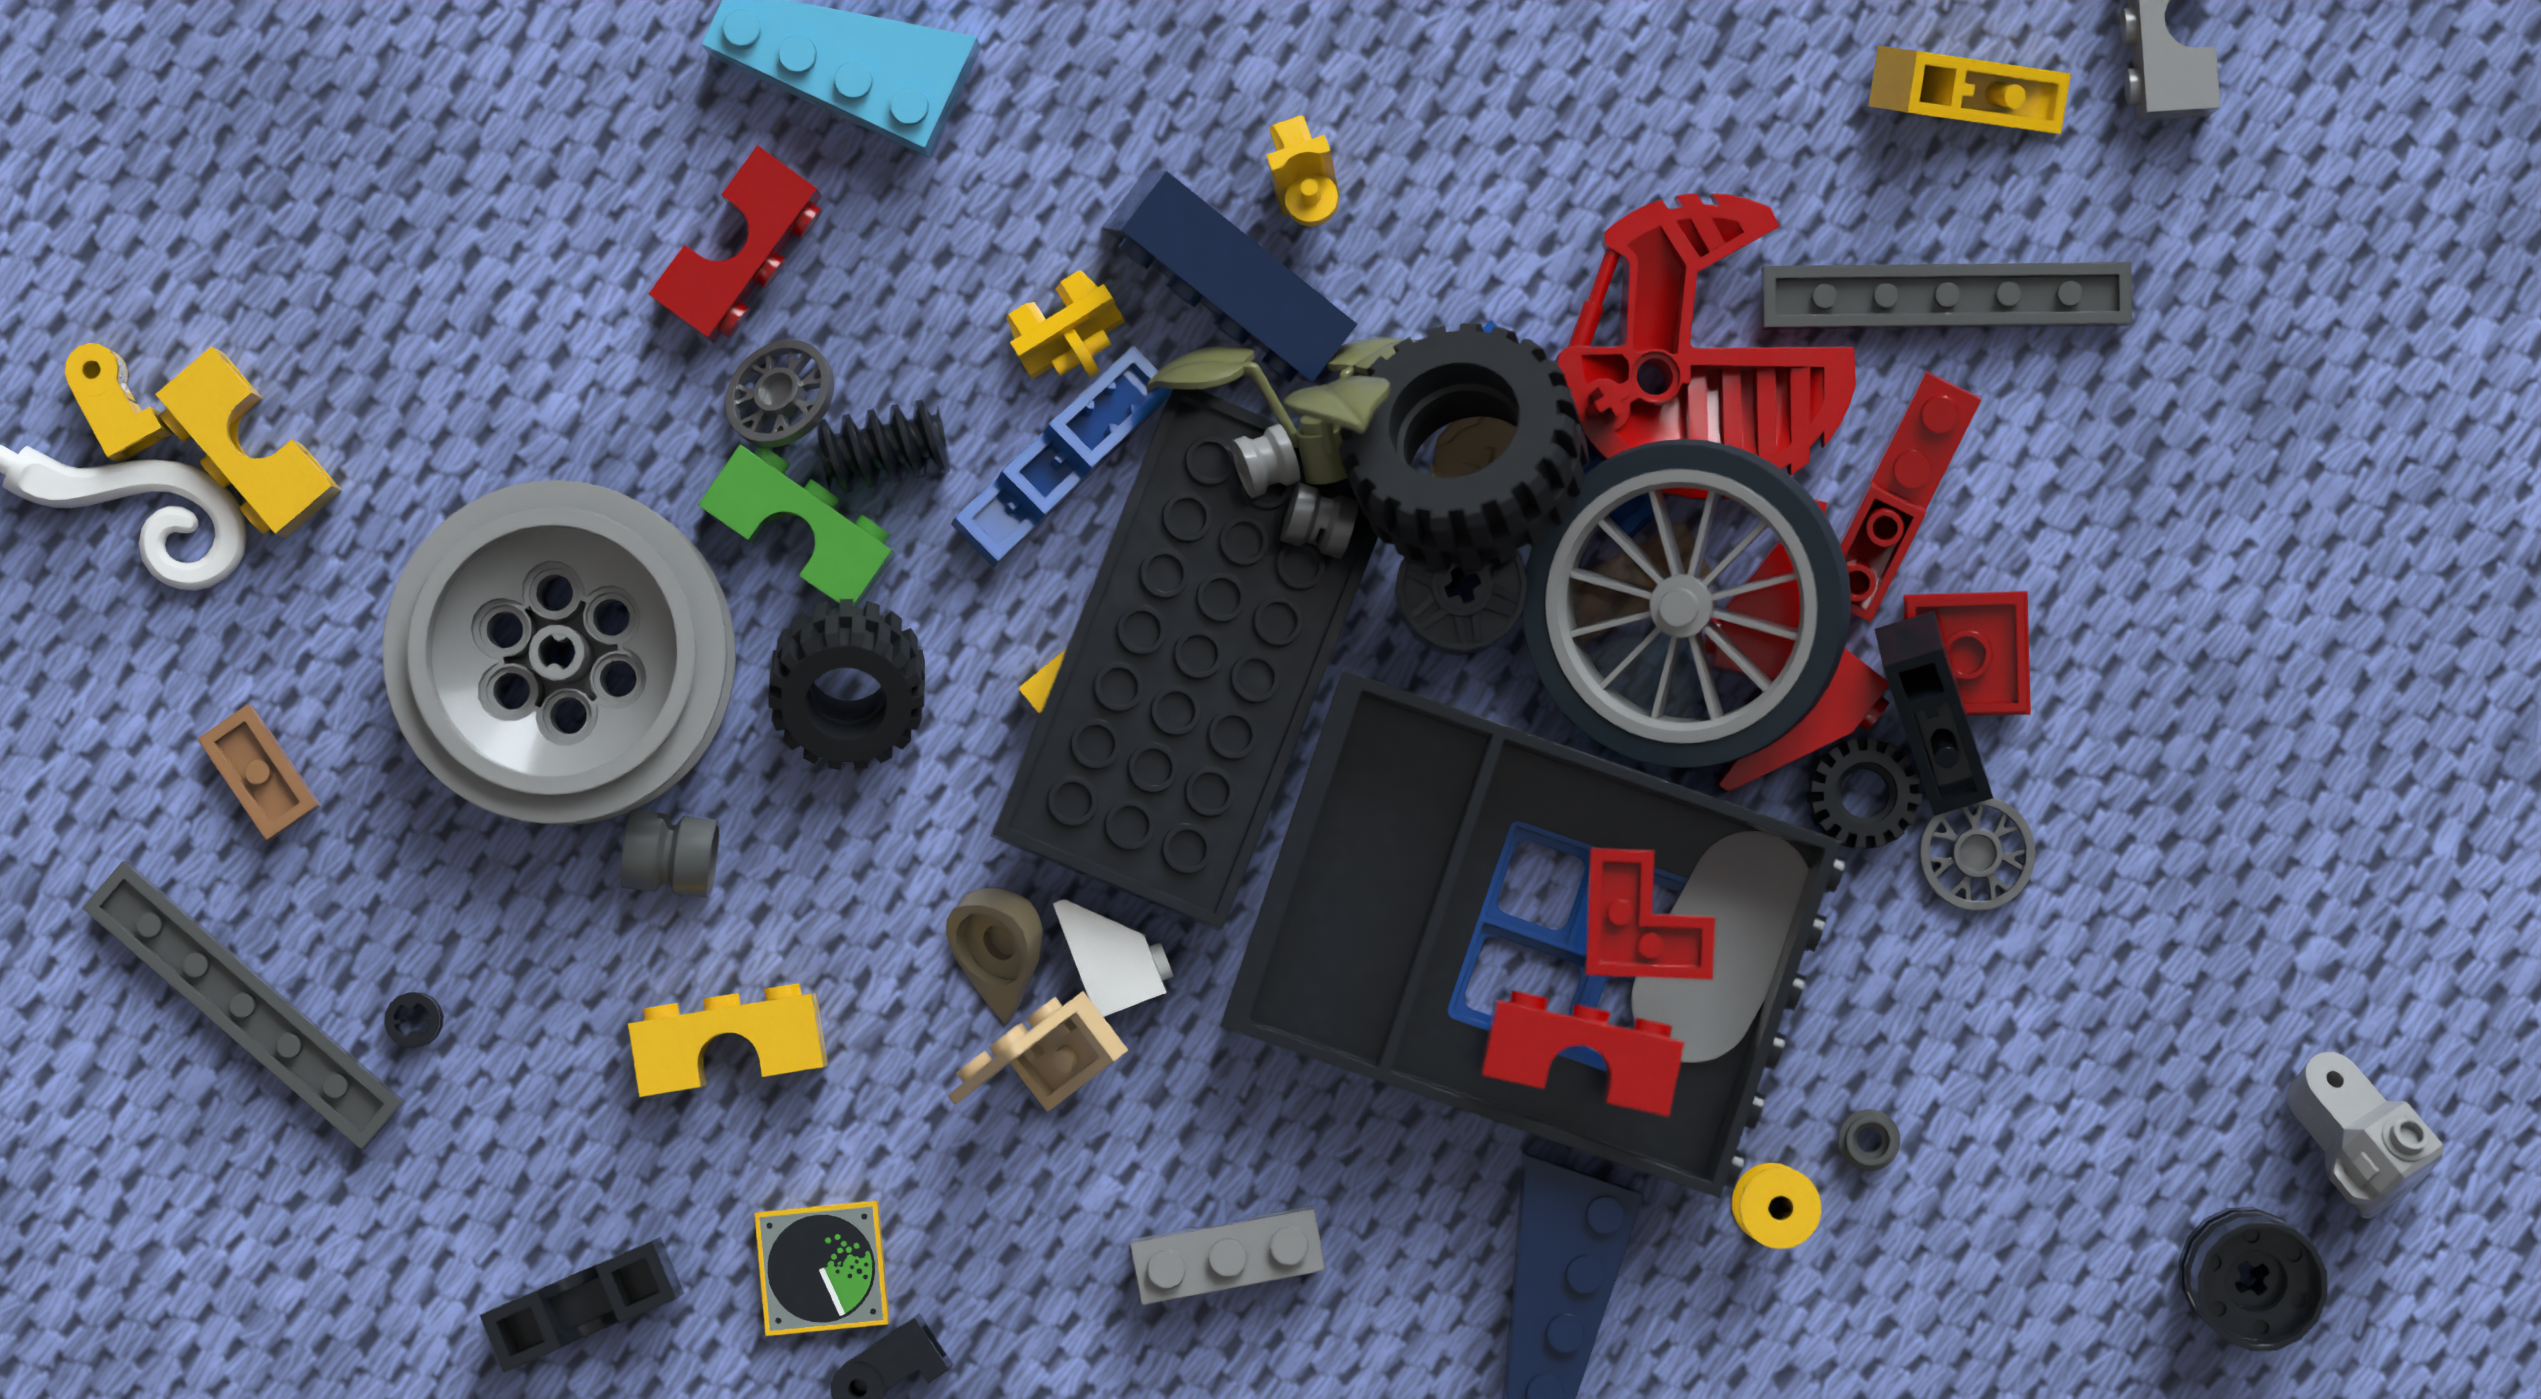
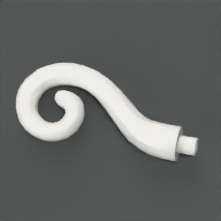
(62, 486)

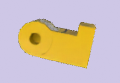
(102, 391)

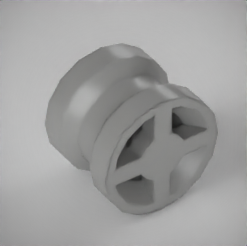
(1265, 460)

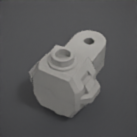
(2370, 1144)

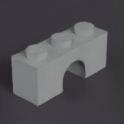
(2165, 75)
(1227, 1255)

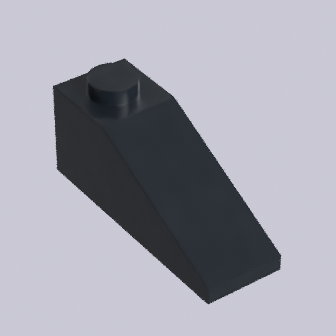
(1933, 713)

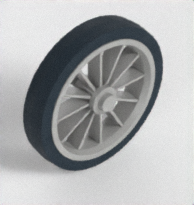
(1686, 603)

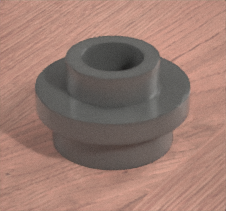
(1888, 1143)

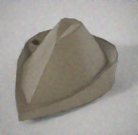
(997, 945)

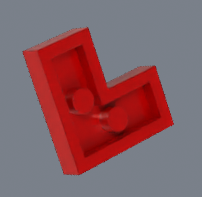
(1624, 933)

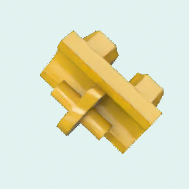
(1302, 173)
(1069, 335)

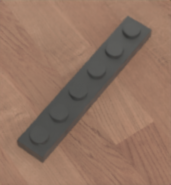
(1946, 295)
(243, 1004)

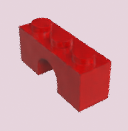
(713, 293)
(1638, 1062)

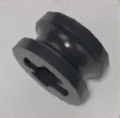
(415, 1038)

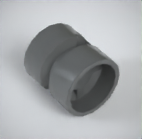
(670, 853)

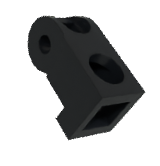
(891, 1361)

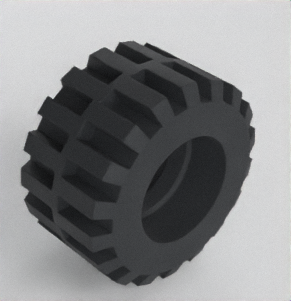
(839, 727)

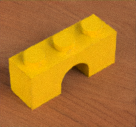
(208, 405)
(672, 1046)

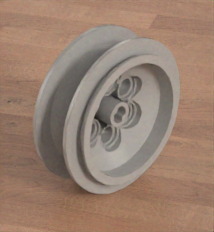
(496, 562)

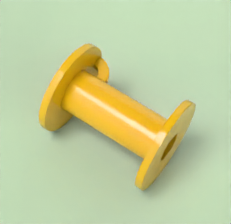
(1799, 1212)

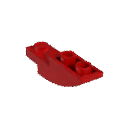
(1903, 488)

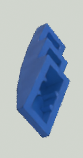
(1061, 457)

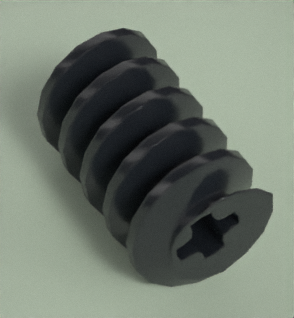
(883, 446)

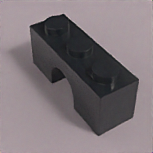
(582, 1304)

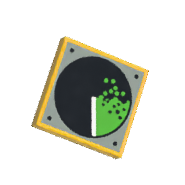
(822, 1268)

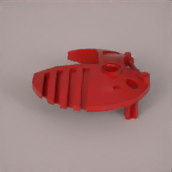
(1739, 397)

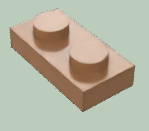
(259, 772)

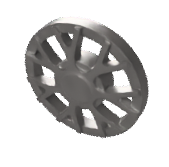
(779, 393)
(1977, 855)

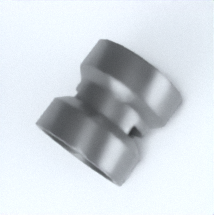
(1319, 520)

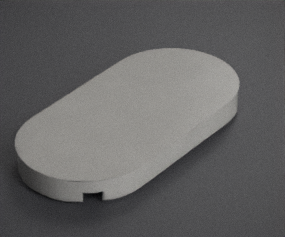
(1752, 892)

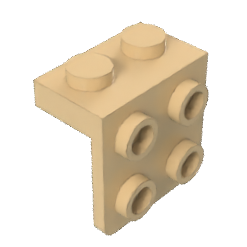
(1053, 1058)

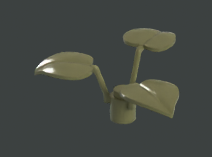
(1325, 407)

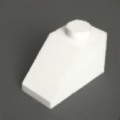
(1112, 959)

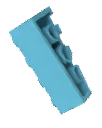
(855, 65)

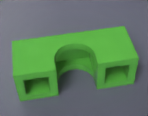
(756, 492)

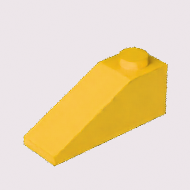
(1969, 90)

